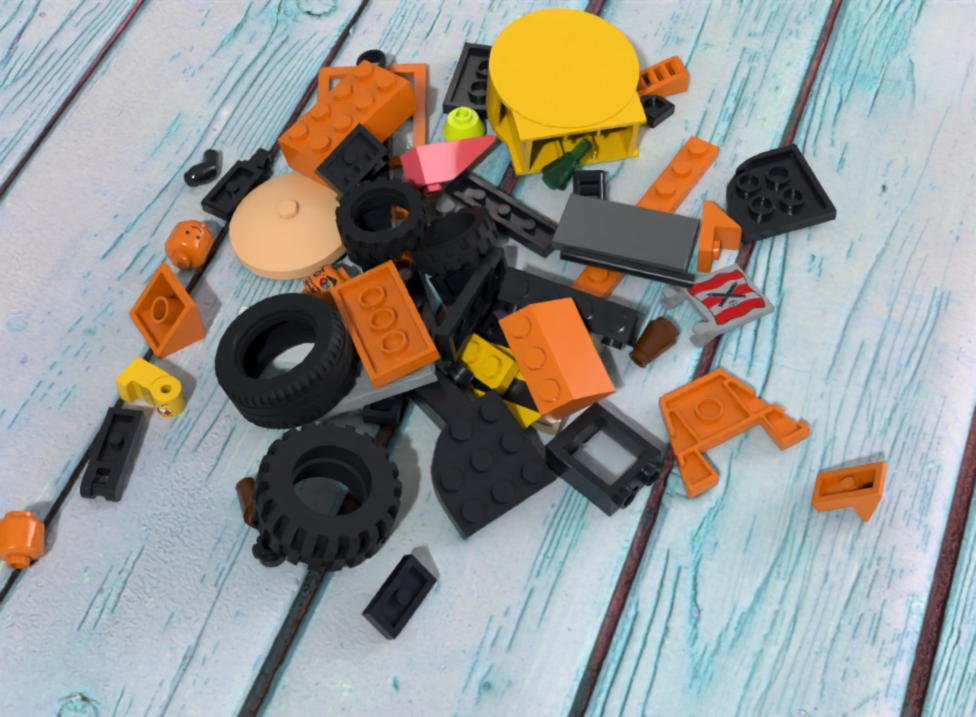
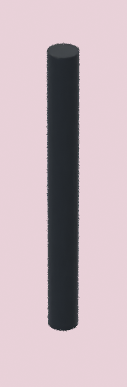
(627, 267)

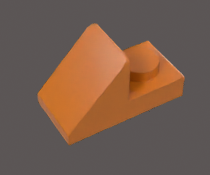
(716, 233)
(850, 487)

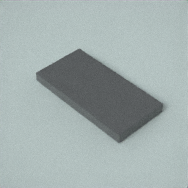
(626, 232)

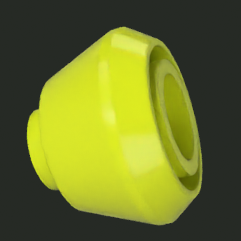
(463, 124)

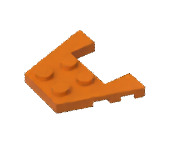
(713, 413)

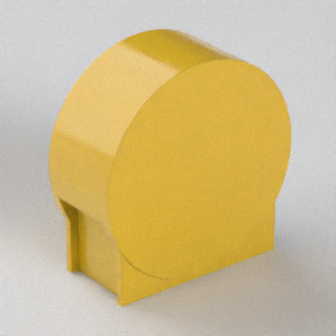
(562, 81)

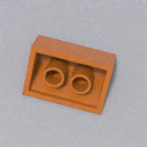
(556, 358)

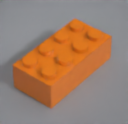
(365, 96)

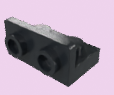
(351, 161)

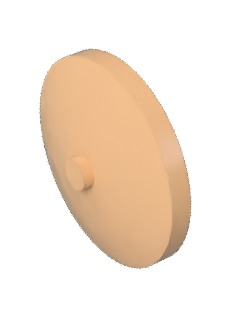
(287, 228)

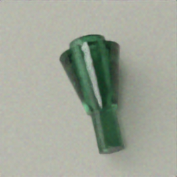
(560, 171)

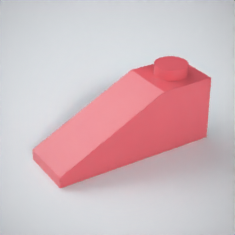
(439, 163)

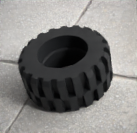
(335, 455)

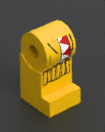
(153, 386)

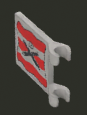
(723, 301)

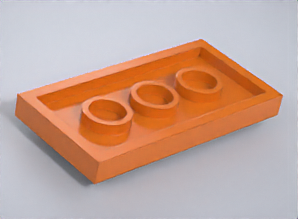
(384, 324)

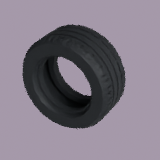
(305, 390)

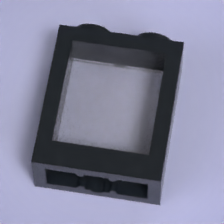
(603, 459)

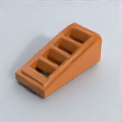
(665, 77)

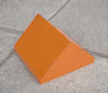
(167, 314)

